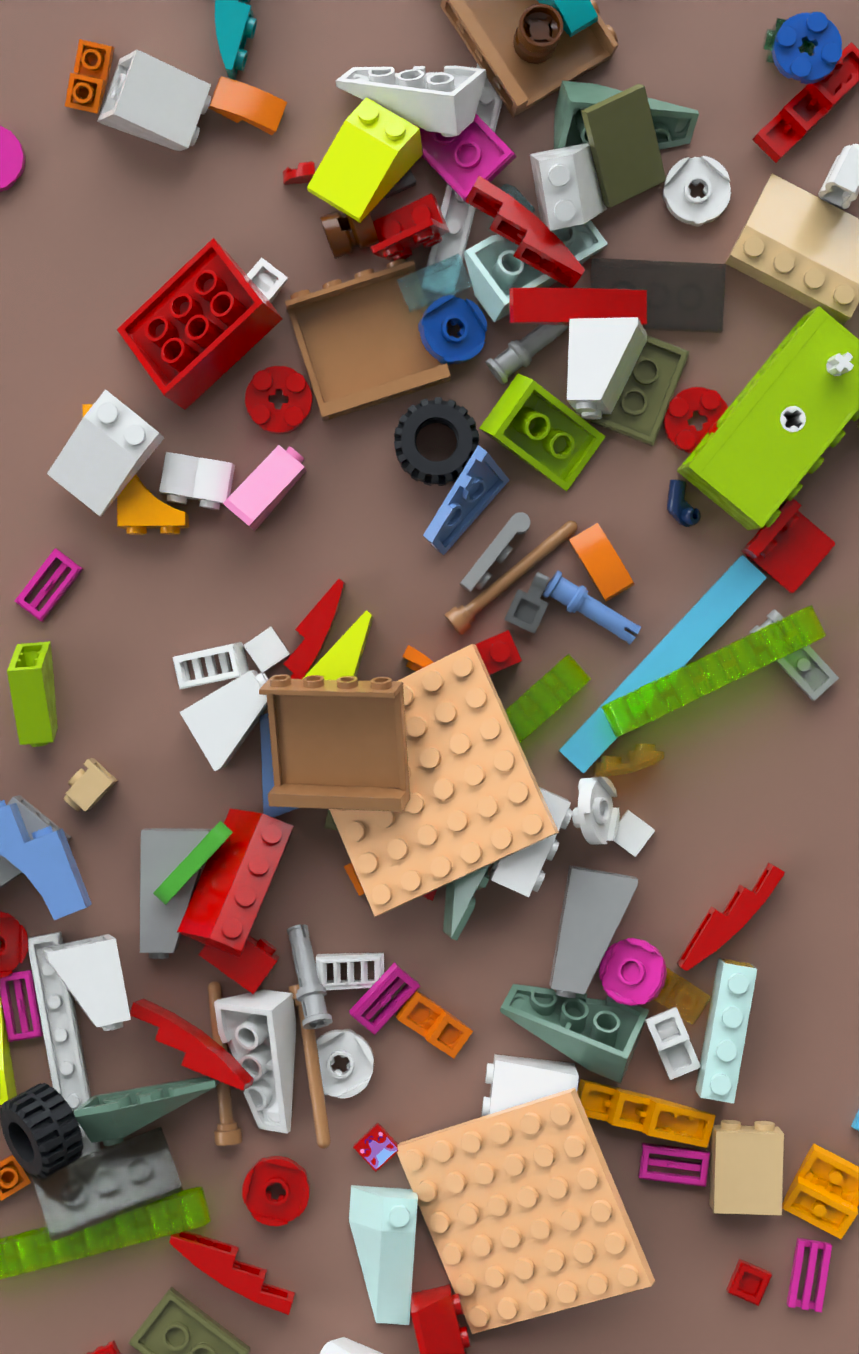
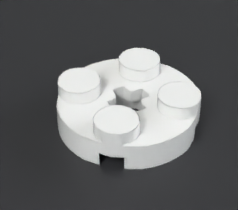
(677, 193)
(595, 810)
(360, 1064)

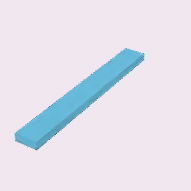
(669, 655)

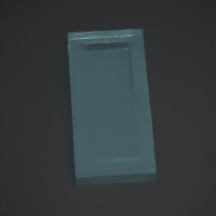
(434, 282)

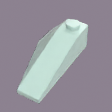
(496, 270)
(385, 1243)

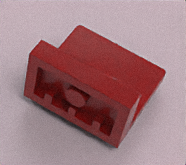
(409, 228)
(789, 547)

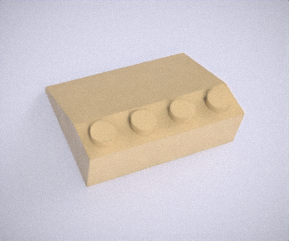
(801, 249)

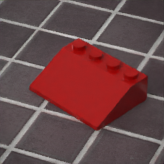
(198, 325)

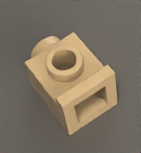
(89, 786)

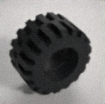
(429, 413)
(41, 1131)

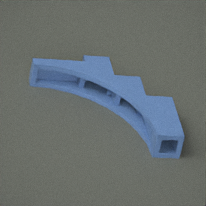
(44, 861)

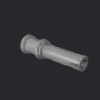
(520, 352)
(310, 990)

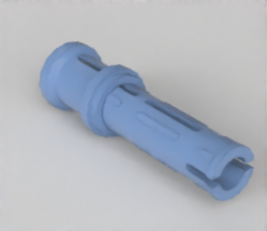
(577, 599)

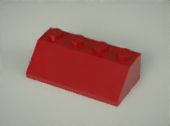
(236, 881)
(437, 1321)

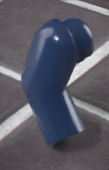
(679, 507)

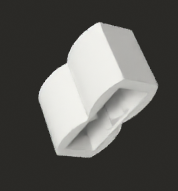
(842, 181)
(196, 479)

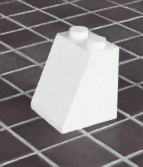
(155, 101)
(566, 186)
(601, 362)
(227, 717)
(93, 977)
(524, 1080)

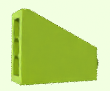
(33, 693)

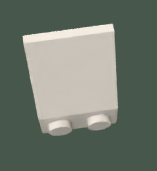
(104, 453)

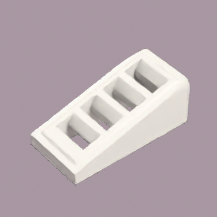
(237, 657)
(350, 958)

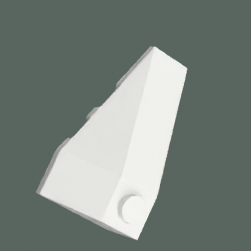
(430, 100)
(263, 1040)

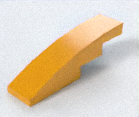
(646, 1114)

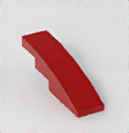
(809, 106)
(535, 241)
(560, 305)
(315, 630)
(720, 927)
(200, 1050)
(219, 1263)

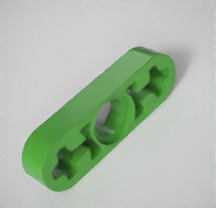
(193, 862)

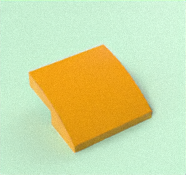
(825, 1192)

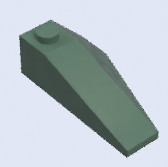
(672, 122)
(461, 901)
(587, 1030)
(120, 1113)

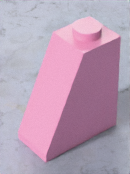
(266, 486)

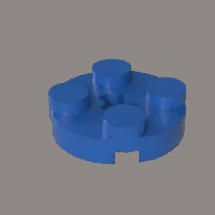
(800, 66)
(456, 311)

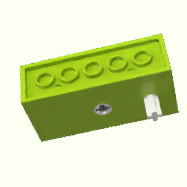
(780, 423)

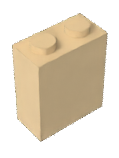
(746, 1168)

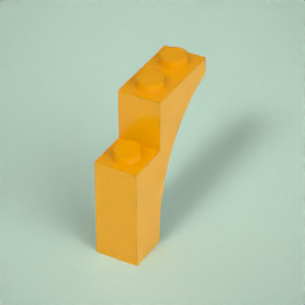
(142, 510)

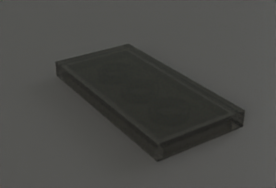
(678, 293)
(108, 1184)

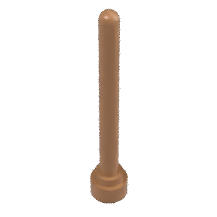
(463, 616)
(314, 1077)
(227, 1130)

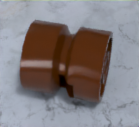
(538, 33)
(343, 241)

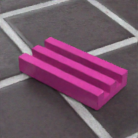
(58, 594)
(378, 998)
(8, 1011)
(702, 1167)
(805, 1303)

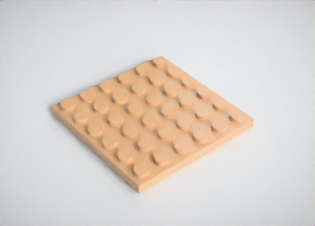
(467, 790)
(525, 1212)

